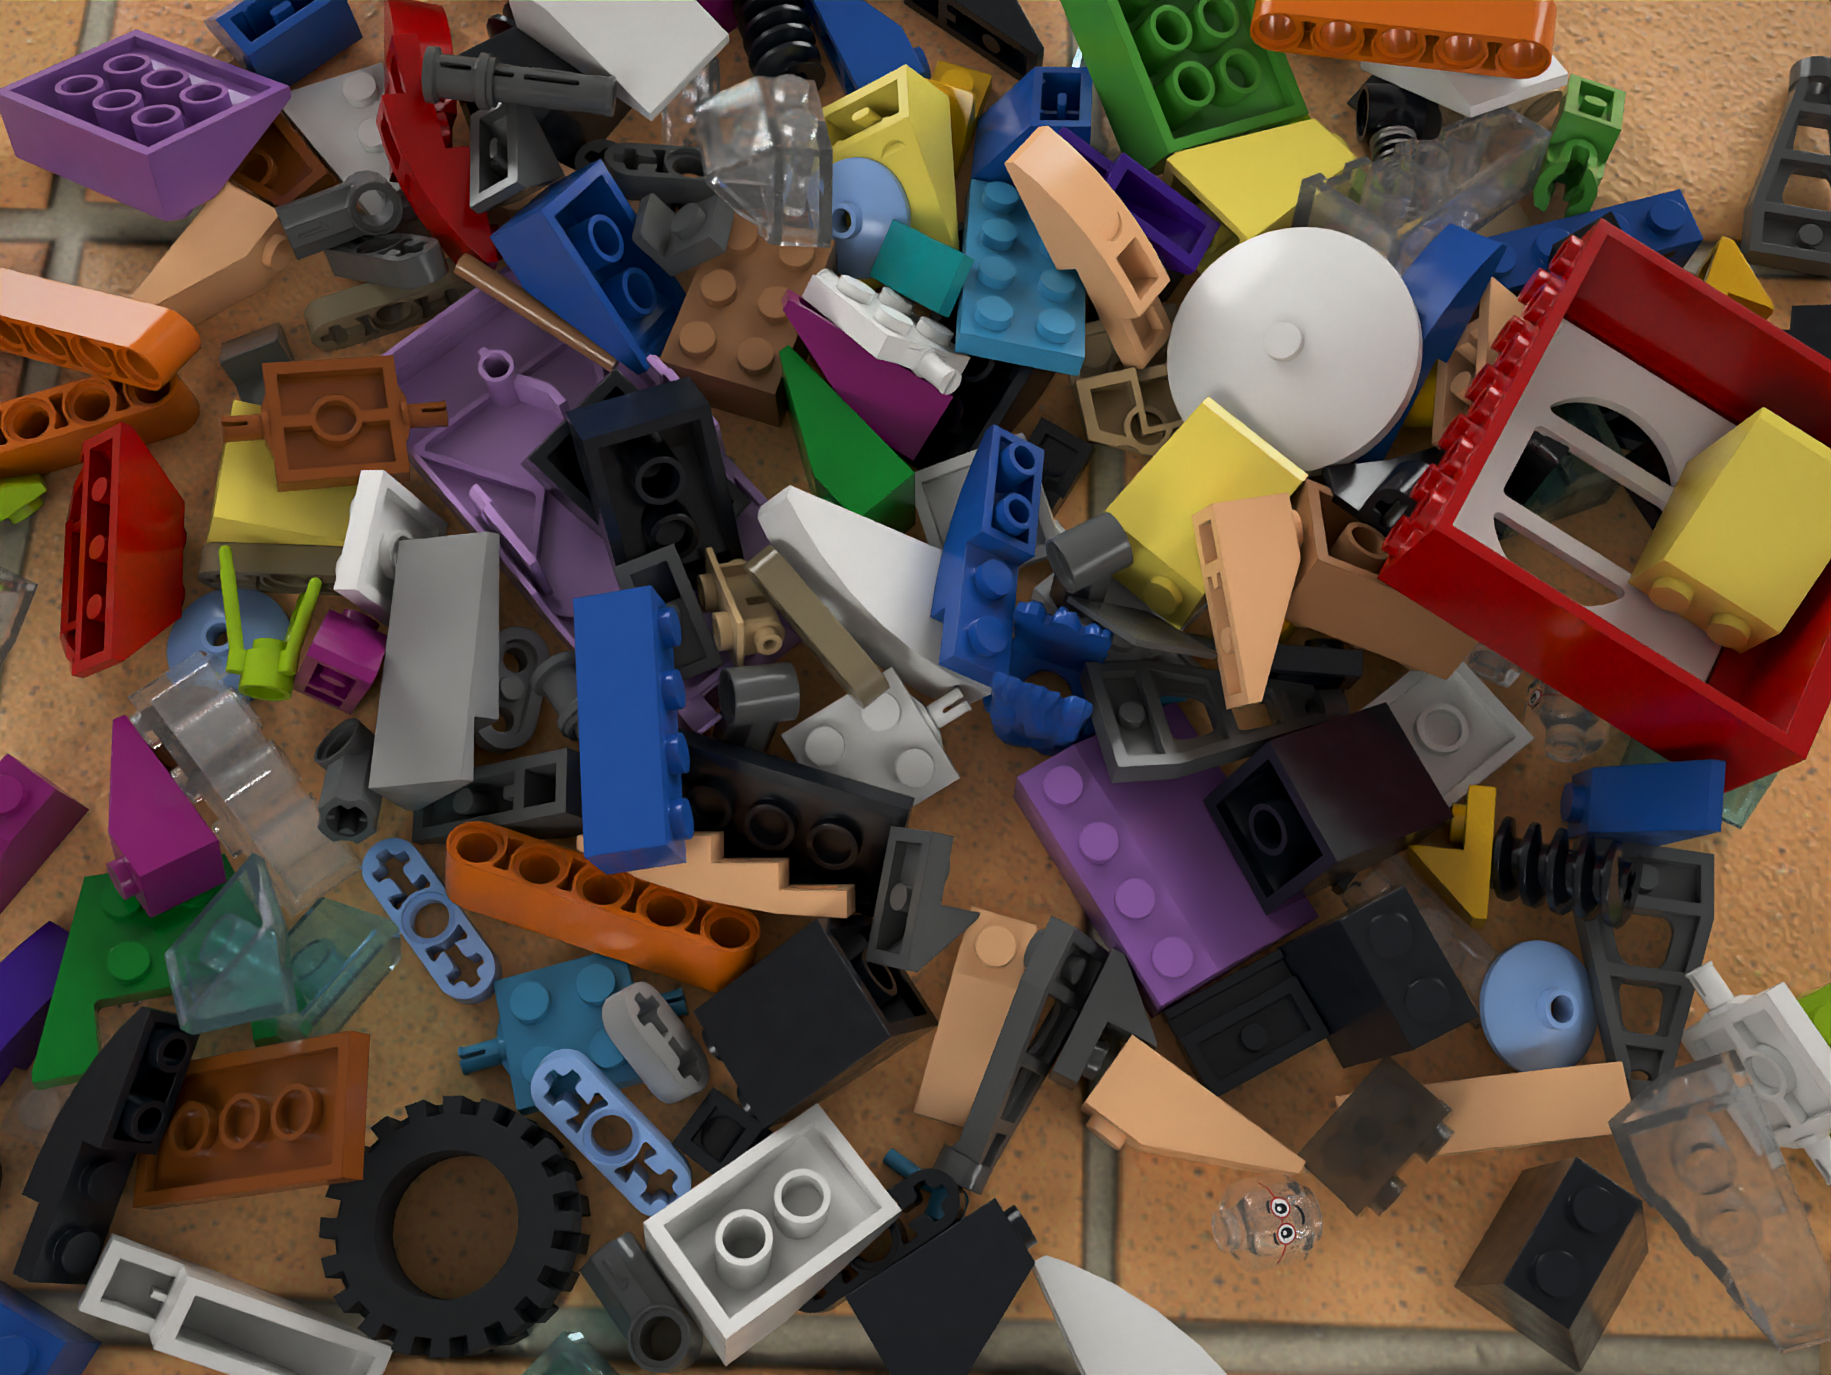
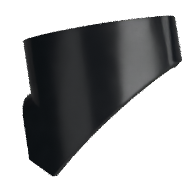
(1381, 490)

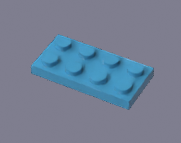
(1014, 296)

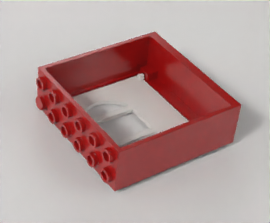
(1687, 368)

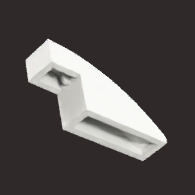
(871, 583)
(222, 1319)
(1113, 1329)

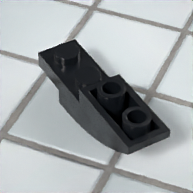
(89, 1152)

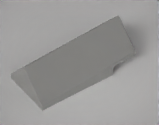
(437, 667)

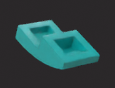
(921, 268)

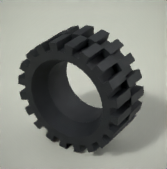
(528, 1281)

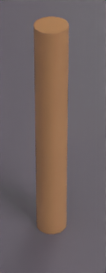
(530, 308)

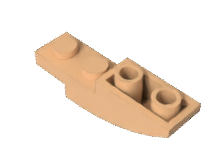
(1097, 235)

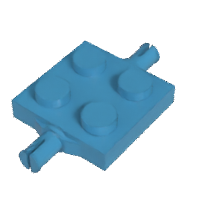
(553, 1012)

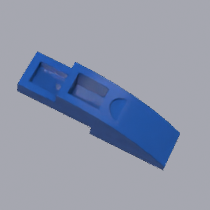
(1446, 289)
(982, 554)

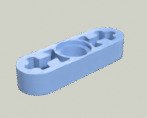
(390, 894)
(609, 1162)

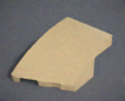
(1121, 405)

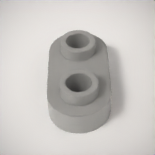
(517, 698)

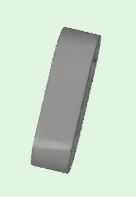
(655, 1042)

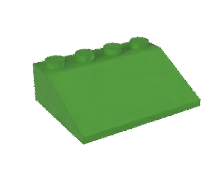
(1181, 73)

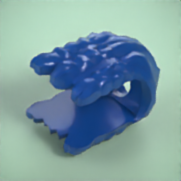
(1030, 713)

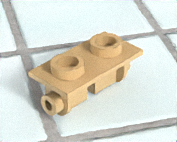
(741, 614)

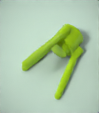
(271, 664)

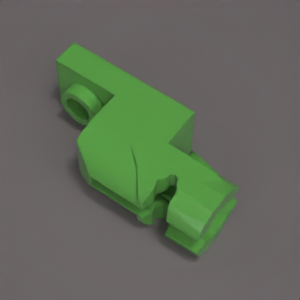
(1580, 144)

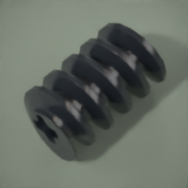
(779, 39)
(1564, 875)

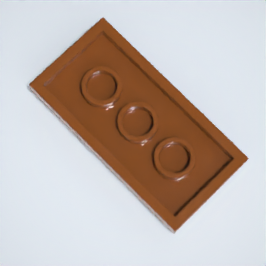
(262, 1124)

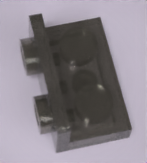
(1377, 1137)

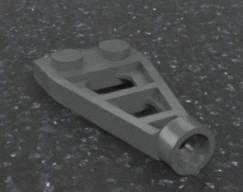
(1783, 233)
(1137, 734)
(1680, 890)
(1058, 965)

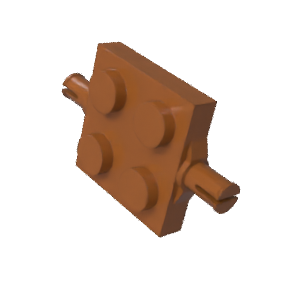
(333, 421)

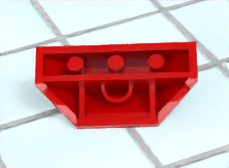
(120, 553)

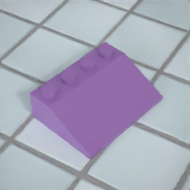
(142, 121)
(1152, 869)

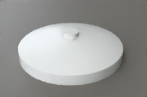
(1300, 344)

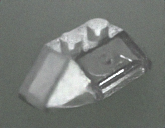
(770, 157)

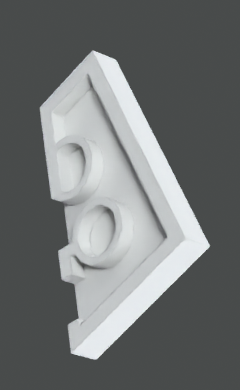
(342, 129)

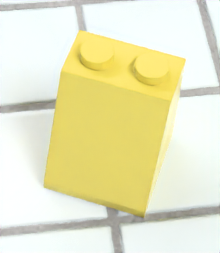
(1254, 179)
(1200, 464)
(252, 509)
(1743, 533)

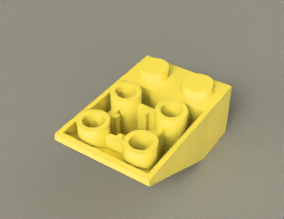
(908, 130)

